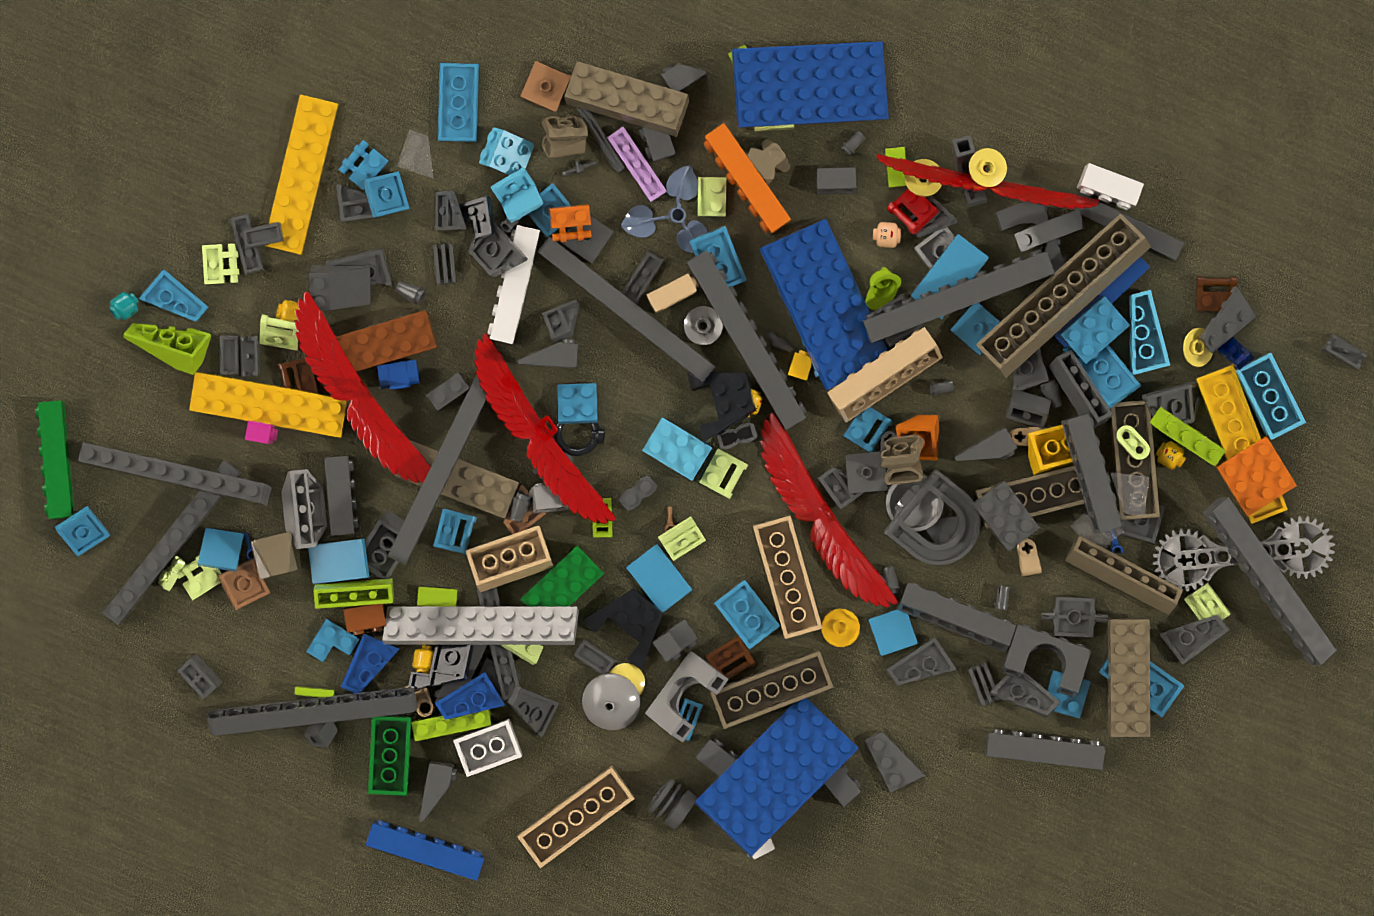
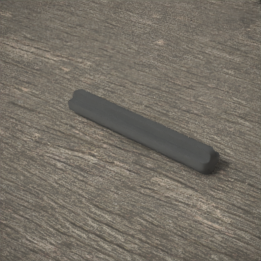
(601, 140)

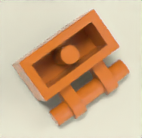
(568, 217)

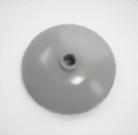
(924, 514)
(614, 690)

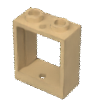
(673, 293)

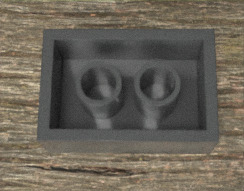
(1005, 515)

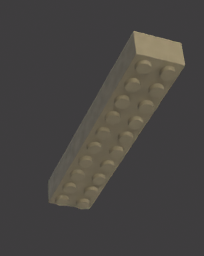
(1063, 295)

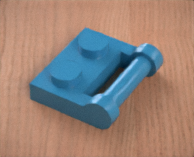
(861, 426)
(448, 531)

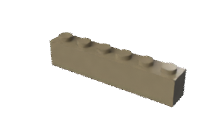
(1124, 575)

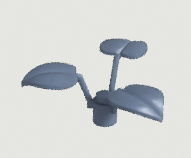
(682, 184)

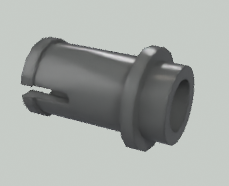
(853, 143)
(507, 226)
(941, 387)
(1002, 598)

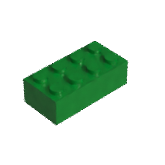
(565, 581)
(390, 755)

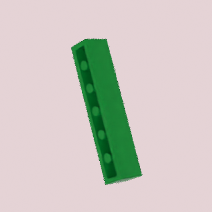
(55, 459)

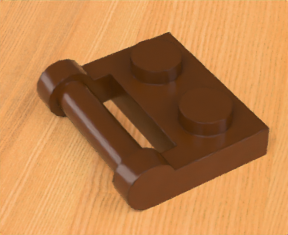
(1212, 300)
(303, 375)
(729, 653)

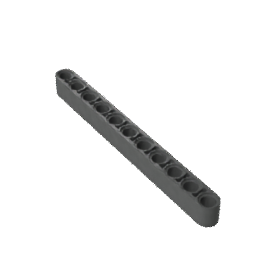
(626, 309)
(439, 474)
(312, 711)

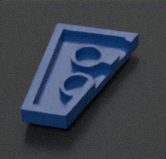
(367, 662)
(470, 698)

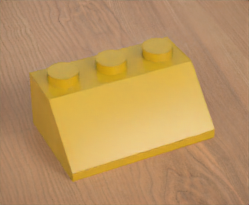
(1048, 450)

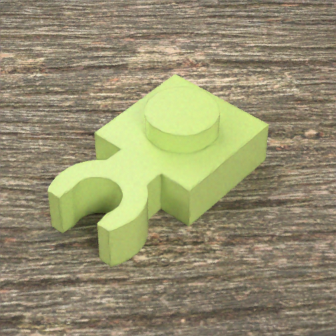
(170, 574)

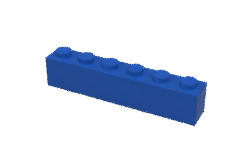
(1111, 292)
(425, 850)

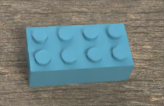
(1269, 396)

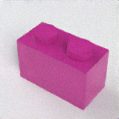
(261, 432)

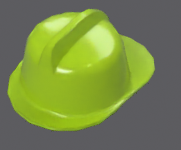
(882, 288)

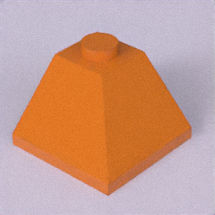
(928, 429)

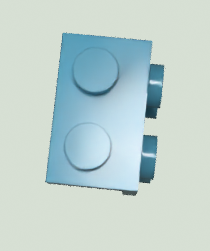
(506, 151)
(517, 195)

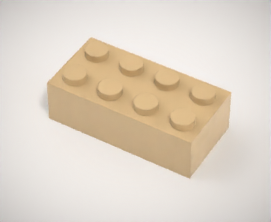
(509, 558)

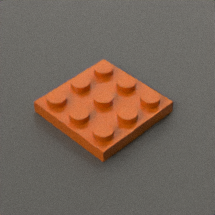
(1256, 476)

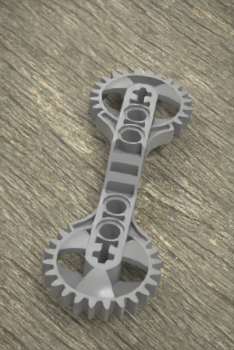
(1197, 574)

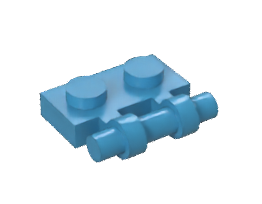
(369, 168)

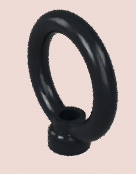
(597, 437)

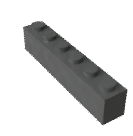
(1091, 473)
(956, 617)
(1045, 750)

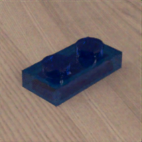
(1235, 353)

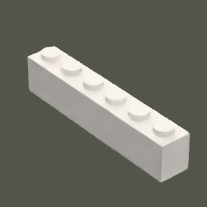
(514, 288)

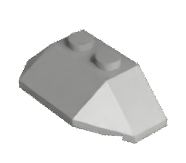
(303, 508)

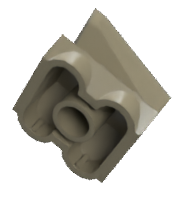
(564, 136)
(768, 160)
(902, 459)
(274, 555)

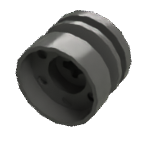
(672, 803)

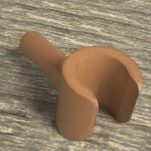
(670, 519)

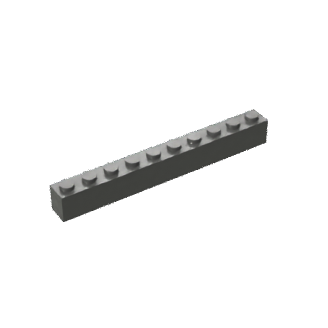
(959, 296)
(746, 340)
(175, 474)
(165, 550)
(1269, 581)

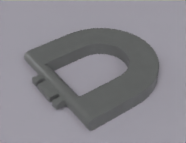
(918, 546)

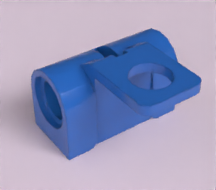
(398, 375)

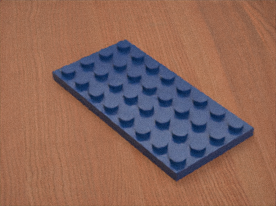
(810, 84)
(823, 301)
(776, 776)

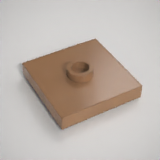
(545, 86)
(244, 585)

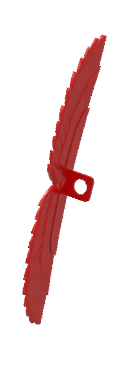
(1008, 189)
(342, 380)
(545, 454)
(828, 535)

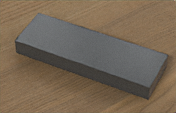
(250, 258)
(642, 277)

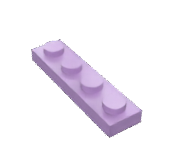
(636, 164)

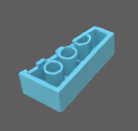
(1145, 335)

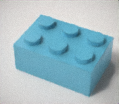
(677, 449)

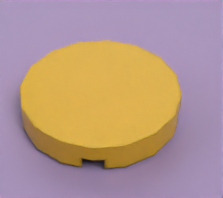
(840, 627)

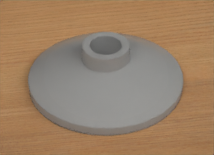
(692, 323)

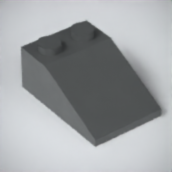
(340, 286)
(557, 355)
(994, 446)
(380, 543)
(438, 780)

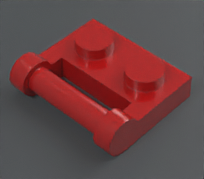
(917, 205)

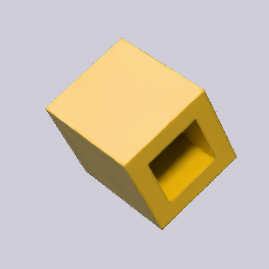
(800, 365)

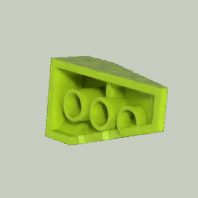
(175, 347)

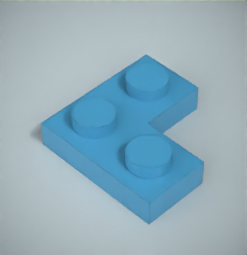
(330, 636)

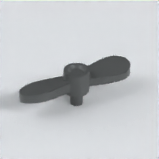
(579, 168)

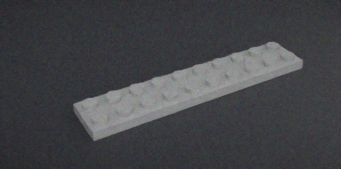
(481, 625)

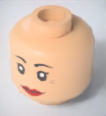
(887, 234)

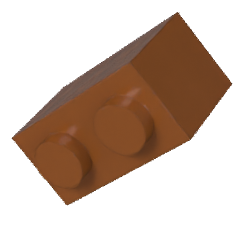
(364, 618)

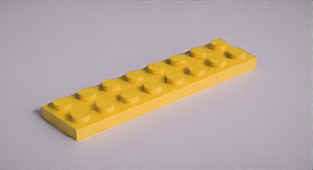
(302, 171)
(268, 404)
(1233, 422)

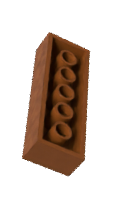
(389, 341)

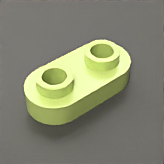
(1132, 442)

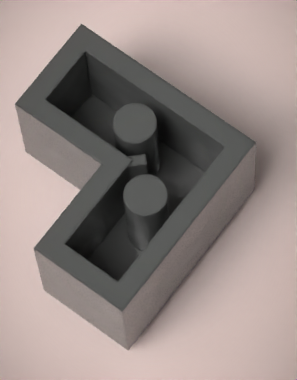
(674, 640)

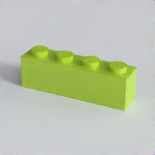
(1187, 436)
(353, 593)
(438, 726)

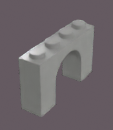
(666, 705)

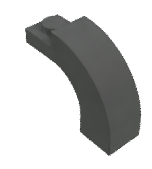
(963, 151)
(1049, 230)

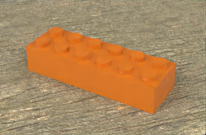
(747, 179)

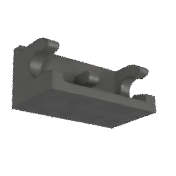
(836, 180)
(1344, 352)
(250, 356)
(200, 676)

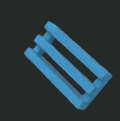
(693, 703)

